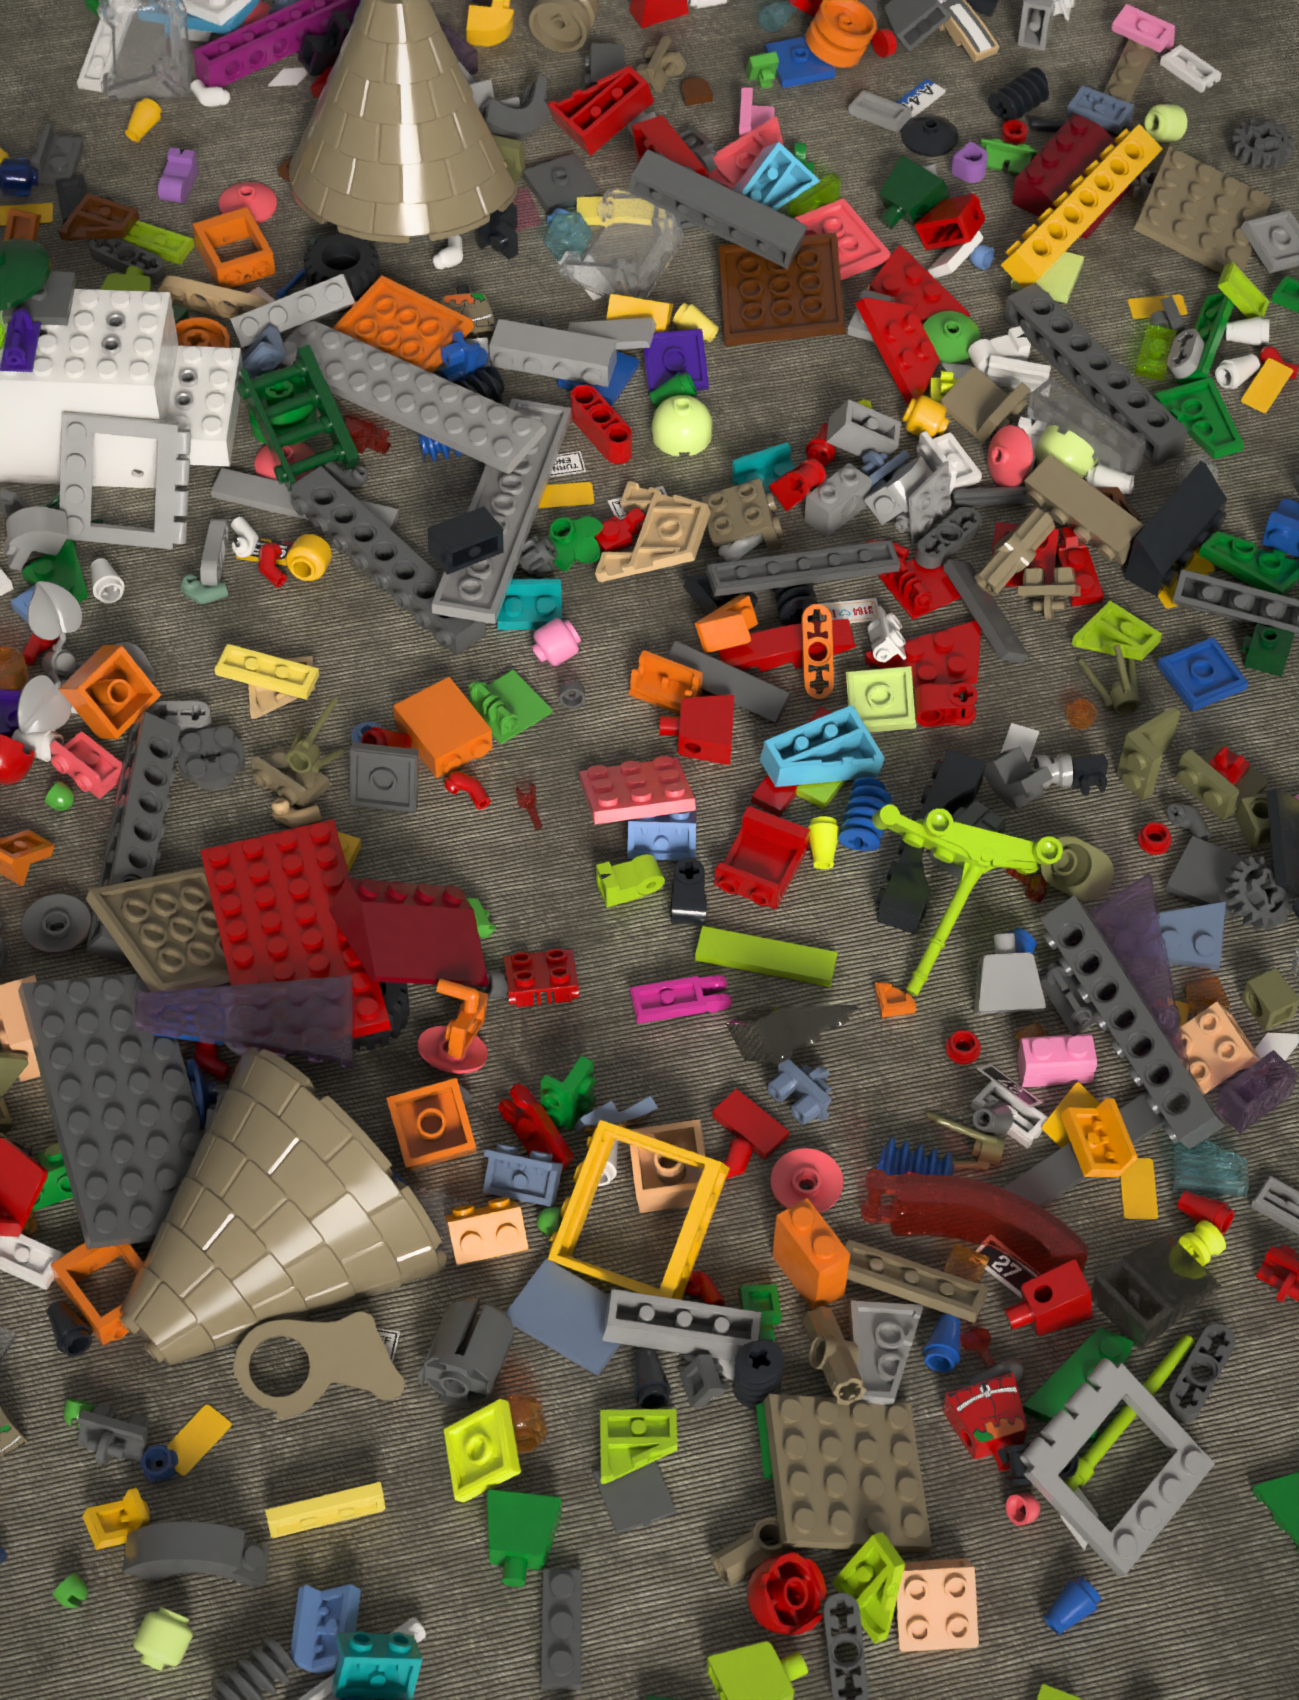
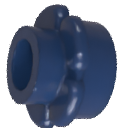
(150, 1459)

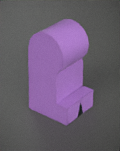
(178, 175)

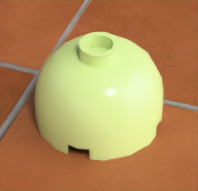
(681, 425)
(1066, 448)

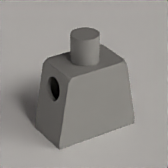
(1007, 980)

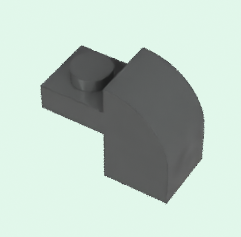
(1014, 778)

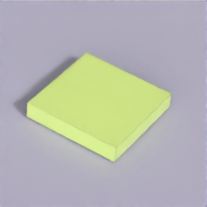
(1060, 277)
(883, 698)

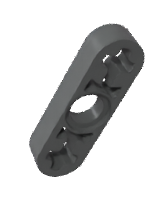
(112, 249)
(945, 549)
(1200, 1357)
(853, 1622)

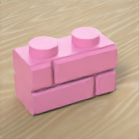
(1056, 1060)

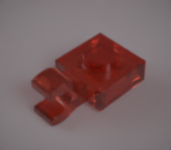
(367, 436)

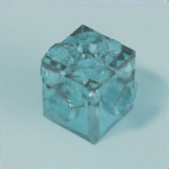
(567, 234)

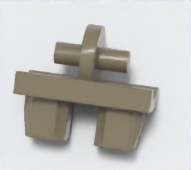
(661, 64)
(1034, 587)

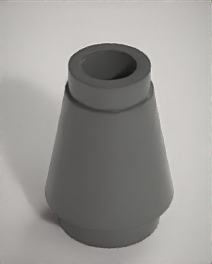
(1000, 1118)

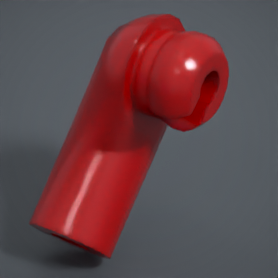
(1271, 352)
(267, 564)
(702, 1286)

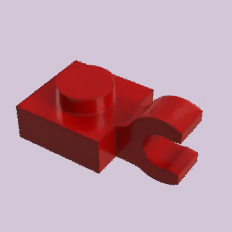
(618, 533)

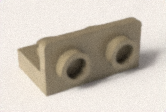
(278, 776)

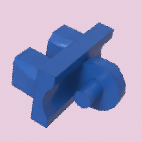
(461, 358)

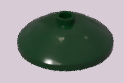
(23, 270)

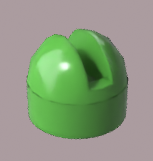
(60, 797)
(549, 1220)
(73, 1409)
(71, 1591)

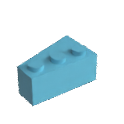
(775, 177)
(823, 751)

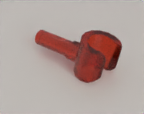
(528, 801)
(1035, 886)
(978, 1340)

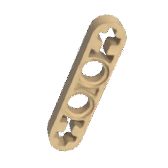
(184, 292)

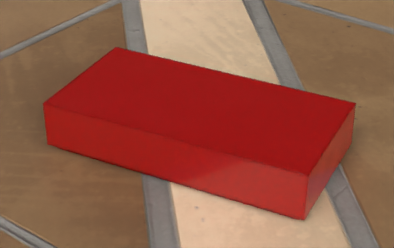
(751, 1123)

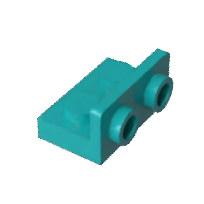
(765, 464)
(530, 604)
(376, 1665)

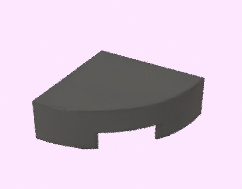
(11, 503)

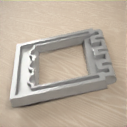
(76, 479)
(1068, 1433)

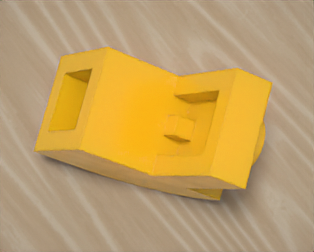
(489, 24)

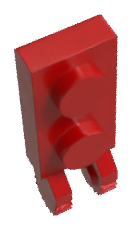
(534, 1125)

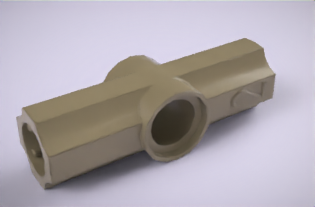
(1014, 551)
(834, 1355)
(747, 1552)

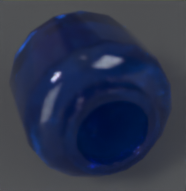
(17, 177)

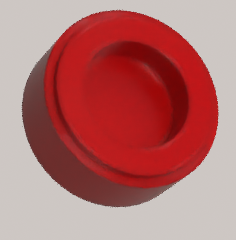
(884, 43)

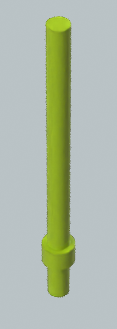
(1127, 1415)

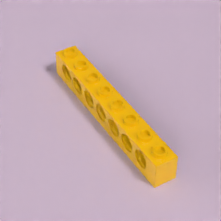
(1081, 207)

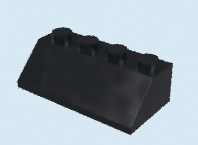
(1177, 531)

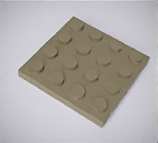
(1200, 211)
(165, 929)
(846, 1473)

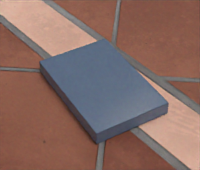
(564, 1316)

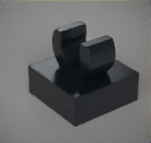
(1090, 772)

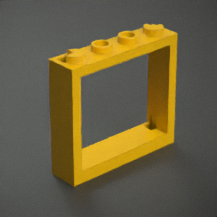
(694, 1228)

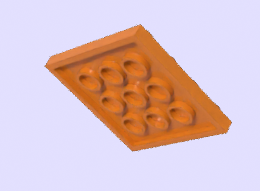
(403, 323)

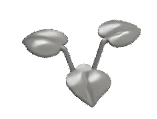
(50, 616)

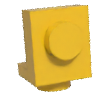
(113, 1521)

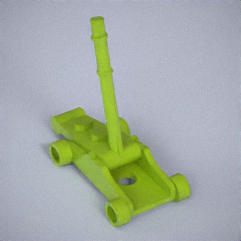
(970, 849)

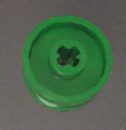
(290, 420)

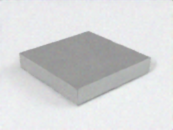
(1274, 240)

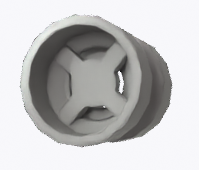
(1059, 767)

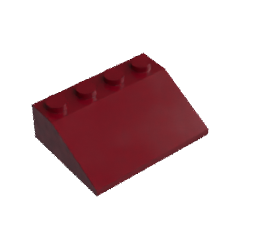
(1060, 164)
(411, 932)

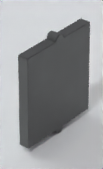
(636, 1498)

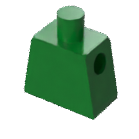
(521, 1532)

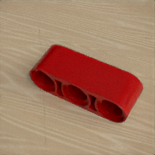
(601, 424)

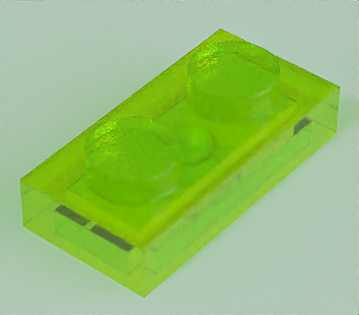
(816, 196)
(1155, 352)

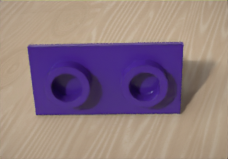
(20, 343)

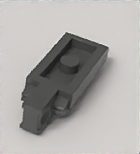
(700, 146)

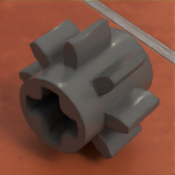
(1142, 186)
(538, 556)

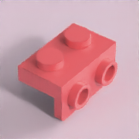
(87, 764)

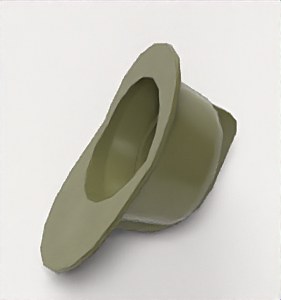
(1080, 870)

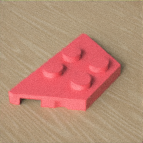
(739, 155)

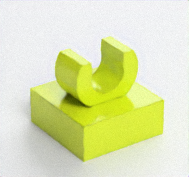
(940, 386)

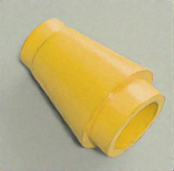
(143, 119)

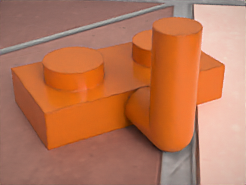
(469, 1019)

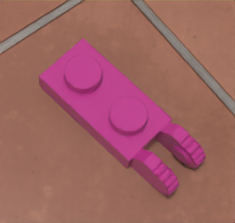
(678, 998)

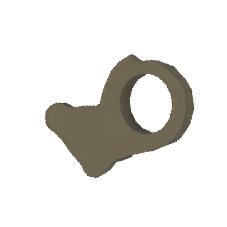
(337, 1352)

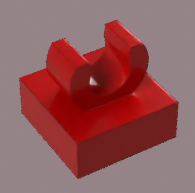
(1230, 765)

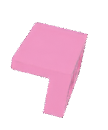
(1144, 29)
(751, 115)

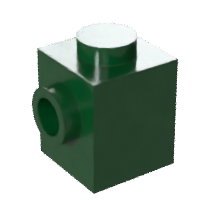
(1267, 649)

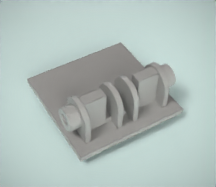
(927, 504)

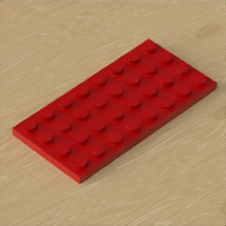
(276, 918)

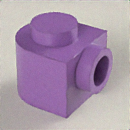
(970, 163)

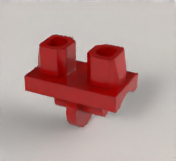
(1281, 1271)

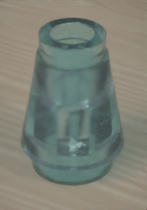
(776, 15)

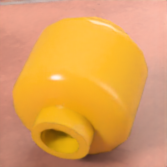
(924, 416)
(309, 557)

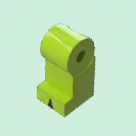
(628, 880)

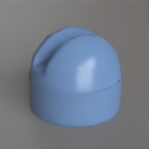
(982, 256)

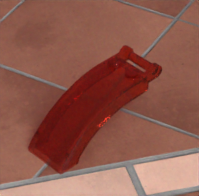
(973, 1214)

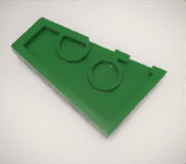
(1204, 416)
(1254, 566)
(1074, 1372)

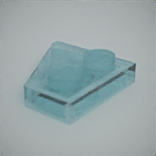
(1209, 1170)

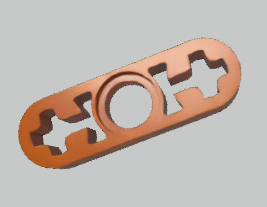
(828, 642)

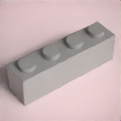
(295, 309)
(553, 352)
(678, 1325)

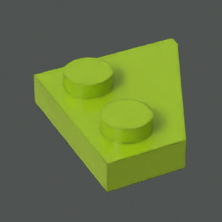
(1117, 626)
(635, 1439)
(874, 1582)

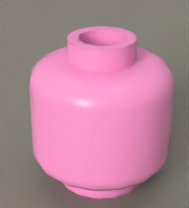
(556, 642)

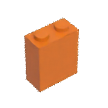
(443, 727)
(810, 1254)

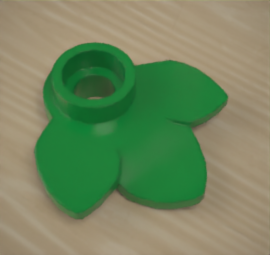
(578, 543)

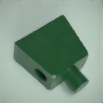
(910, 193)

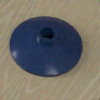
(201, 1090)

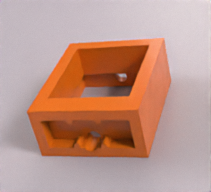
(229, 229)
(79, 1265)

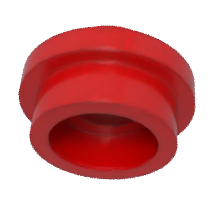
(1157, 832)
(963, 1039)

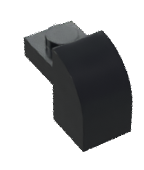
(322, 50)
(500, 232)

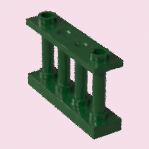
(317, 395)

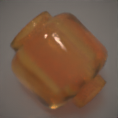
(12, 668)
(527, 1421)

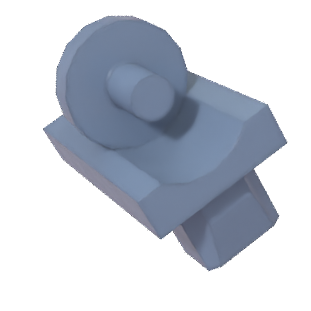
(881, 472)
(806, 1086)

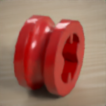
(1014, 132)

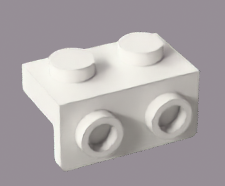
(946, 448)

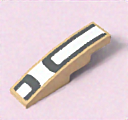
(968, 30)

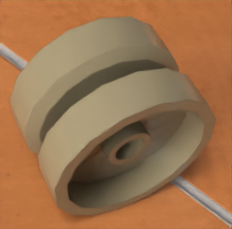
(563, 23)

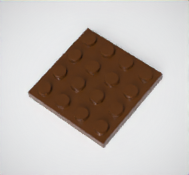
(780, 303)

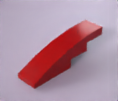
(784, 645)

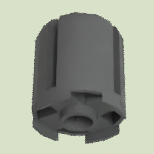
(467, 1353)

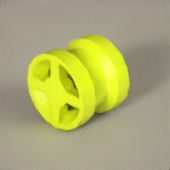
(1203, 1242)

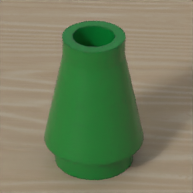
(677, 385)

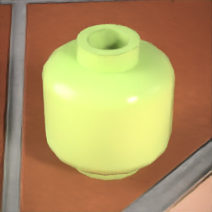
(1166, 122)
(163, 1638)

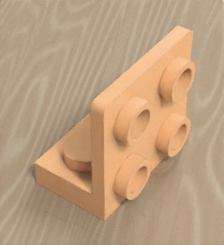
(1216, 1046)
(937, 1605)

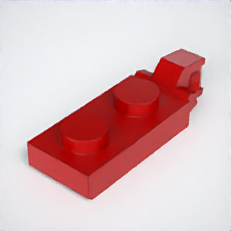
(1077, 556)

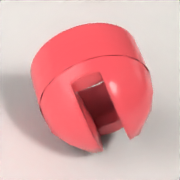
(1018, 1503)

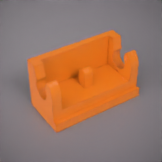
(664, 682)

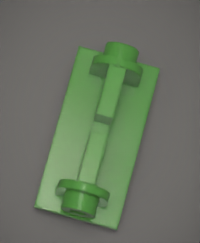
(1000, 152)

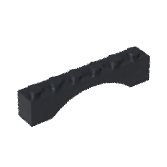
(908, 892)

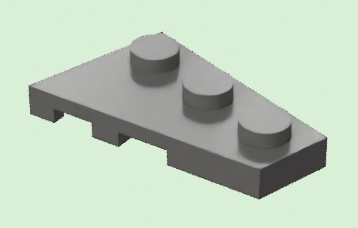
(884, 1342)

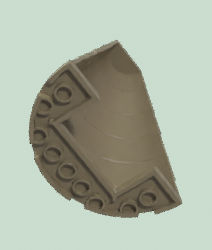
(398, 135)
(275, 1220)

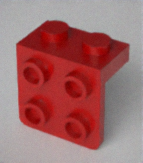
(19, 1187)

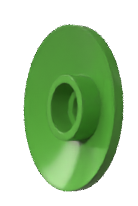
(950, 346)

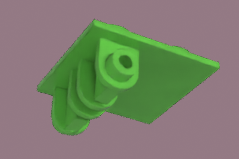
(508, 705)

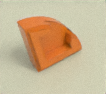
(892, 1000)

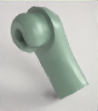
(201, 593)

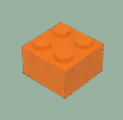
(110, 691)
(431, 1125)

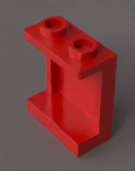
(763, 858)

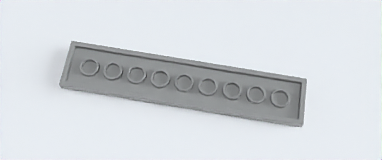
(417, 398)
(513, 501)

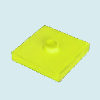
(481, 1450)

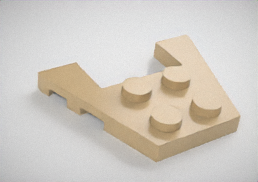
(667, 537)

